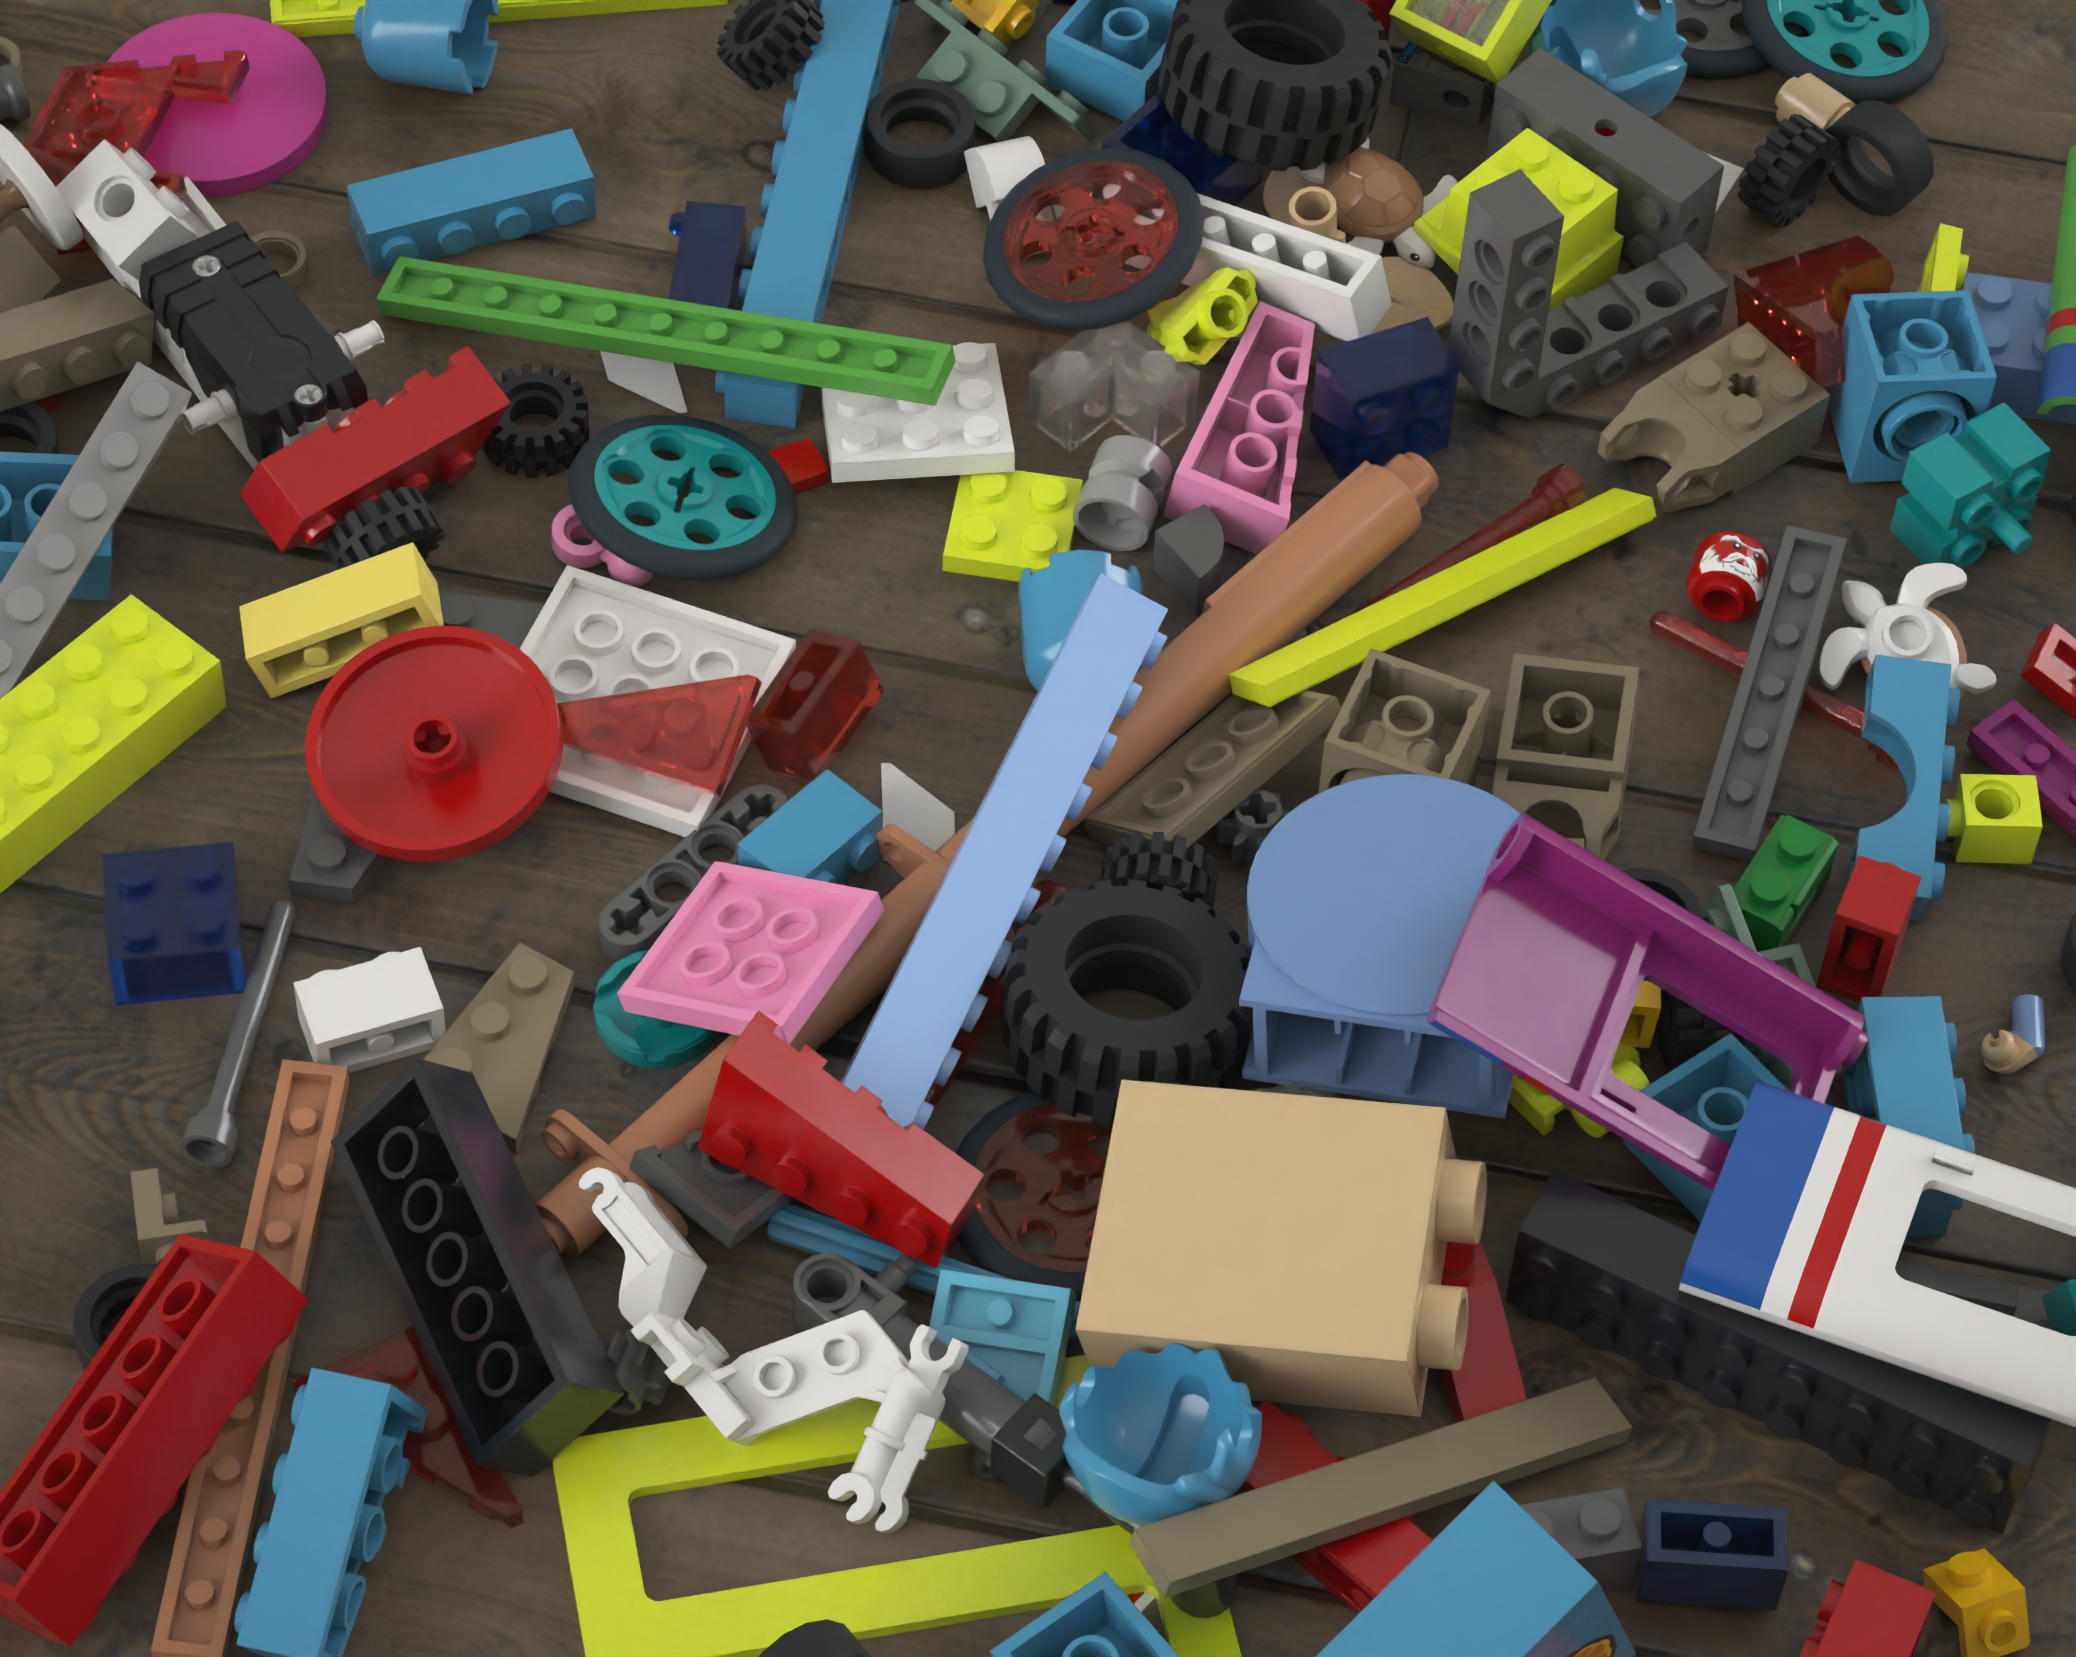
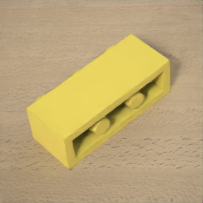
(332, 618)

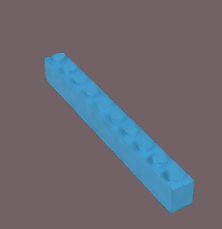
(811, 191)

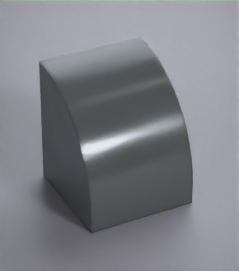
(1190, 556)

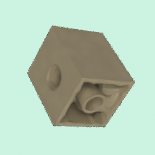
(1405, 723)

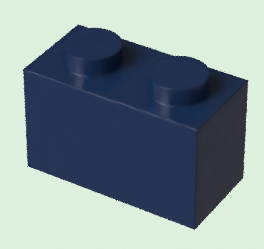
(1712, 1554)

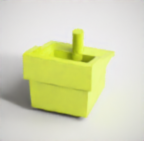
(1588, 241)

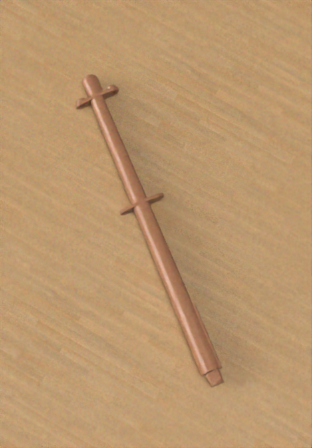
(1239, 624)

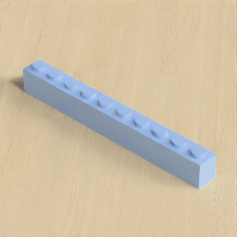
(1004, 849)

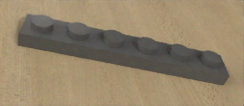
(1769, 694)

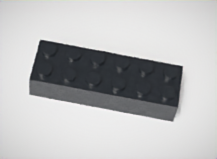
(476, 1269)

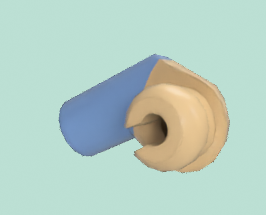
(2022, 1043)

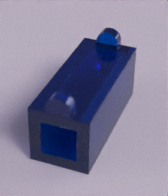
(708, 253)

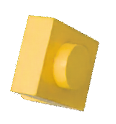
(1001, 18)
(1982, 1602)

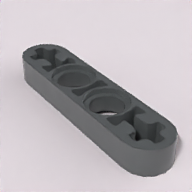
(680, 866)

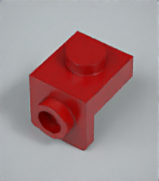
(2053, 667)

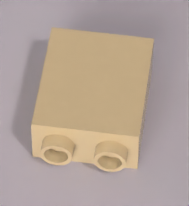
(1285, 1240)

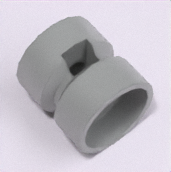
(1122, 493)

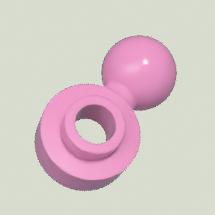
(568, 527)

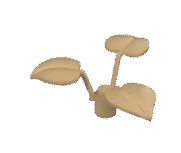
(1309, 206)

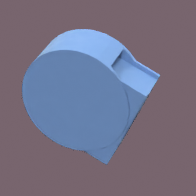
(1353, 935)

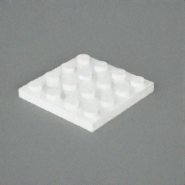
(621, 639)

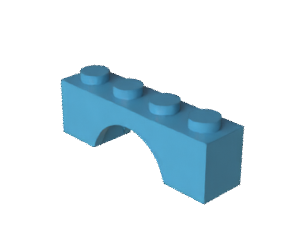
(1907, 718)

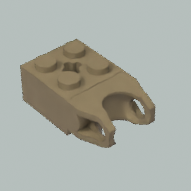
(1720, 419)
(1568, 745)

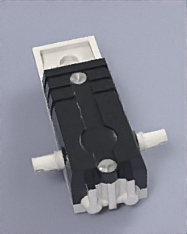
(245, 338)

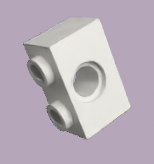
(105, 189)

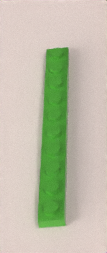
(668, 330)

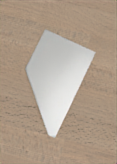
(647, 378)
(914, 809)

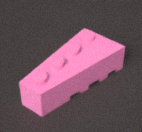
(1249, 435)

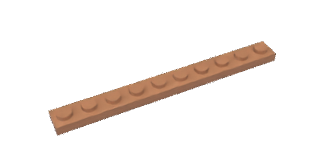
(229, 1481)

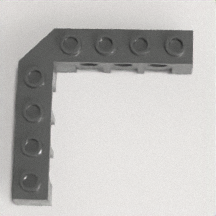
(1543, 358)

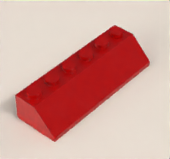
(136, 1430)

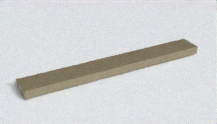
(1378, 1487)

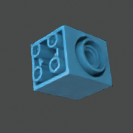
(1910, 375)

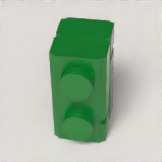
(1784, 881)

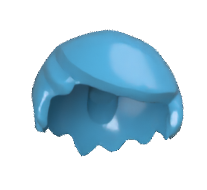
(1617, 48)
(1160, 1433)

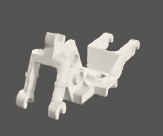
(788, 1377)

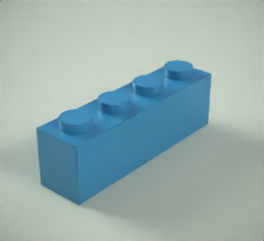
(472, 200)

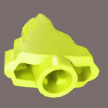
(1204, 315)

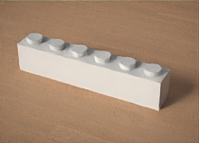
(1293, 268)

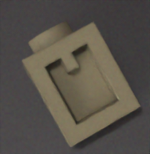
(158, 1217)

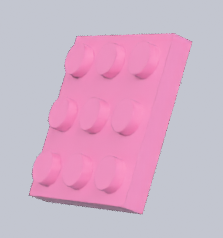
(751, 946)

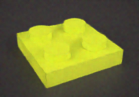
(1009, 523)

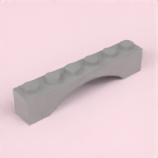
(83, 514)

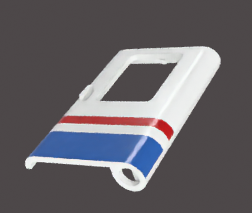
(1813, 1235)

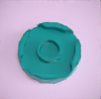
(641, 1038)

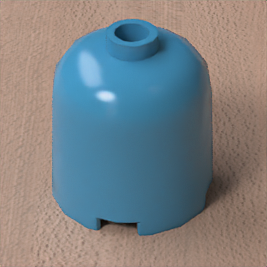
(429, 42)
(1053, 599)

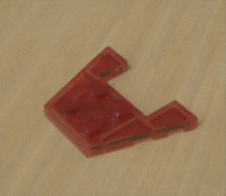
(124, 108)

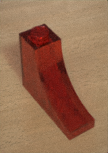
(1805, 301)

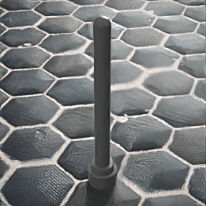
(212, 1133)

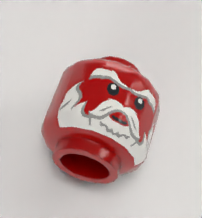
(1729, 576)

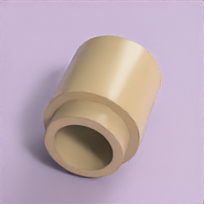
(1812, 100)

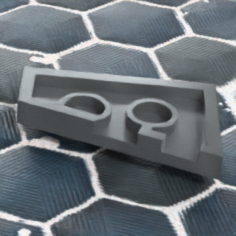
(708, 1191)

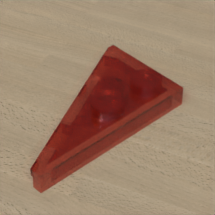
(669, 731)
(441, 1447)

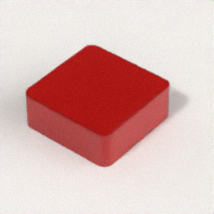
(802, 465)

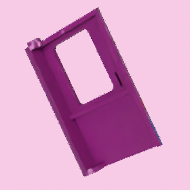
(1556, 969)

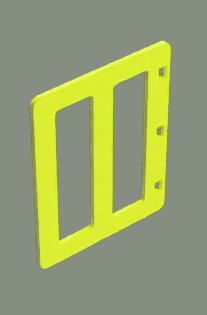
(608, 1470)

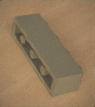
(71, 341)

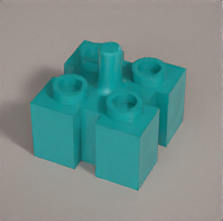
(1972, 490)

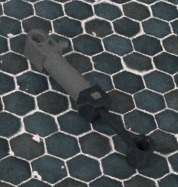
(1015, 1433)

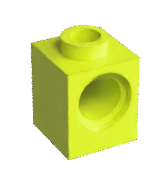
(1995, 818)

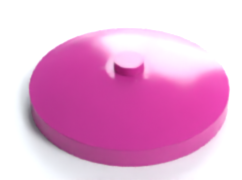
(268, 125)

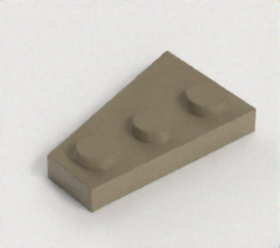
(509, 1034)

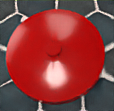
(434, 743)

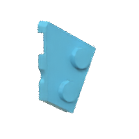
(1010, 1328)

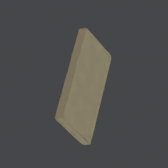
(1213, 768)

